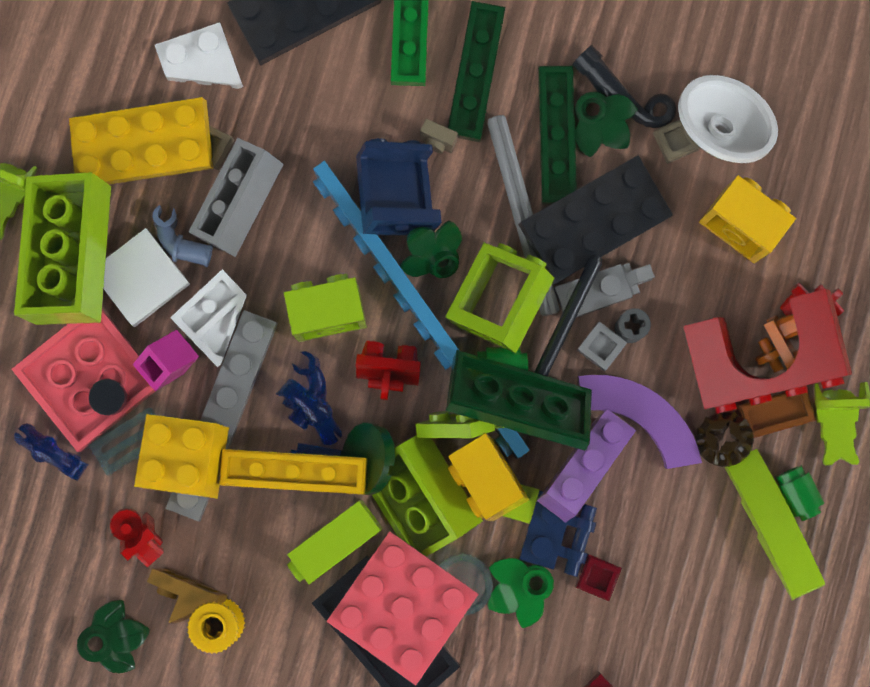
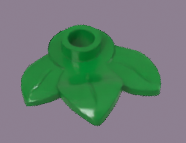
(514, 592)

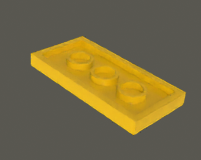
(143, 141)

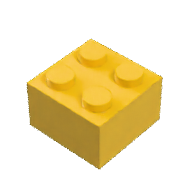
(748, 219)
(181, 456)
(487, 477)

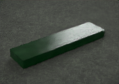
(476, 70)
(556, 132)

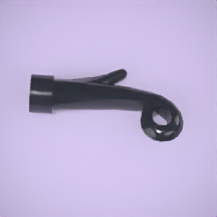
(607, 84)

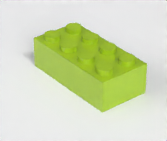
(63, 249)

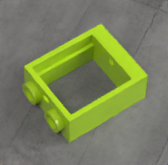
(524, 308)
(333, 542)

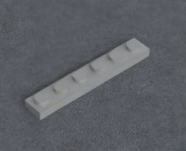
(231, 393)

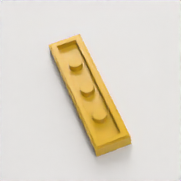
(293, 471)

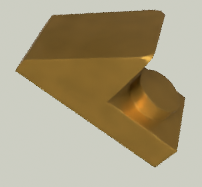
(190, 592)

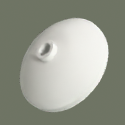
(727, 119)

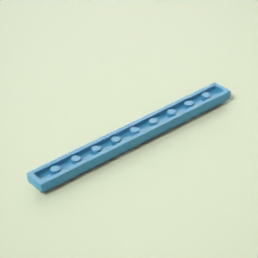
(406, 295)

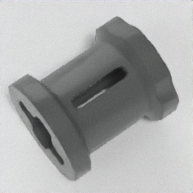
(637, 316)

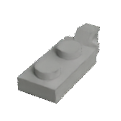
(608, 288)

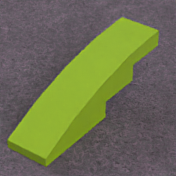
(775, 526)

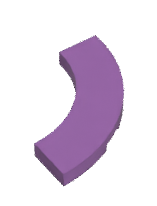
(647, 410)

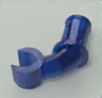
(316, 388)
(316, 412)
(46, 450)

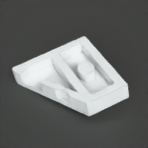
(200, 58)
(212, 316)

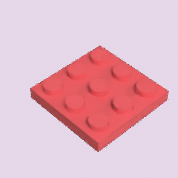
(68, 367)
(402, 608)

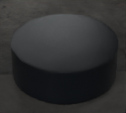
(107, 397)

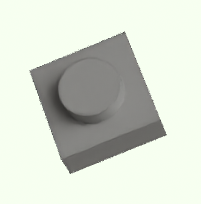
(601, 346)

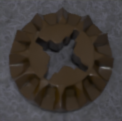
(731, 452)

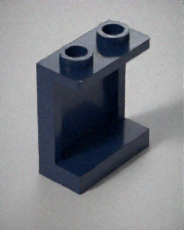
(395, 187)

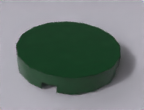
(376, 445)

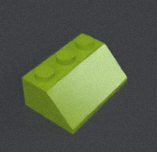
(424, 499)

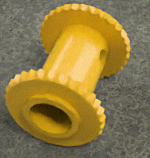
(201, 630)

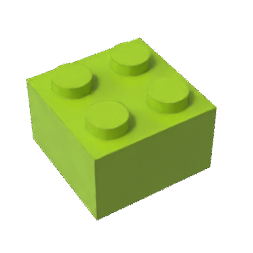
(325, 308)

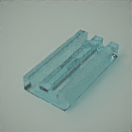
(103, 457)

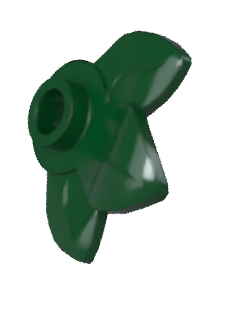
(606, 126)
(433, 251)
(118, 638)

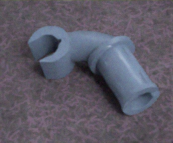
(177, 246)

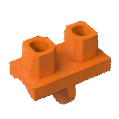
(780, 332)

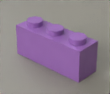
(586, 468)

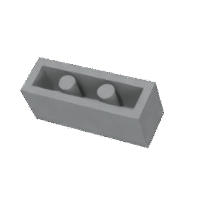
(236, 197)

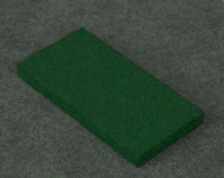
(520, 400)

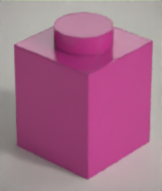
(165, 360)

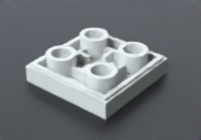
(141, 278)

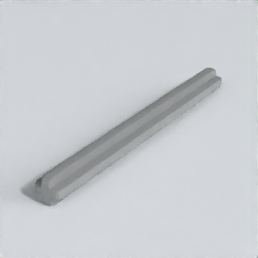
(516, 194)

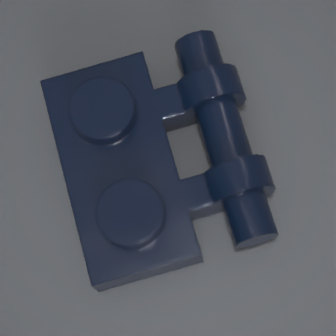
(546, 534)

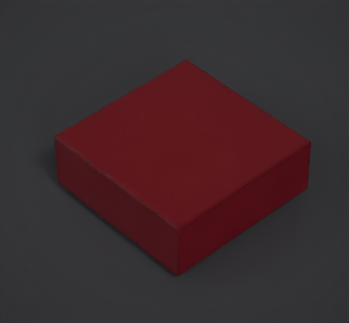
(598, 577)

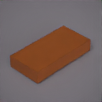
(777, 414)

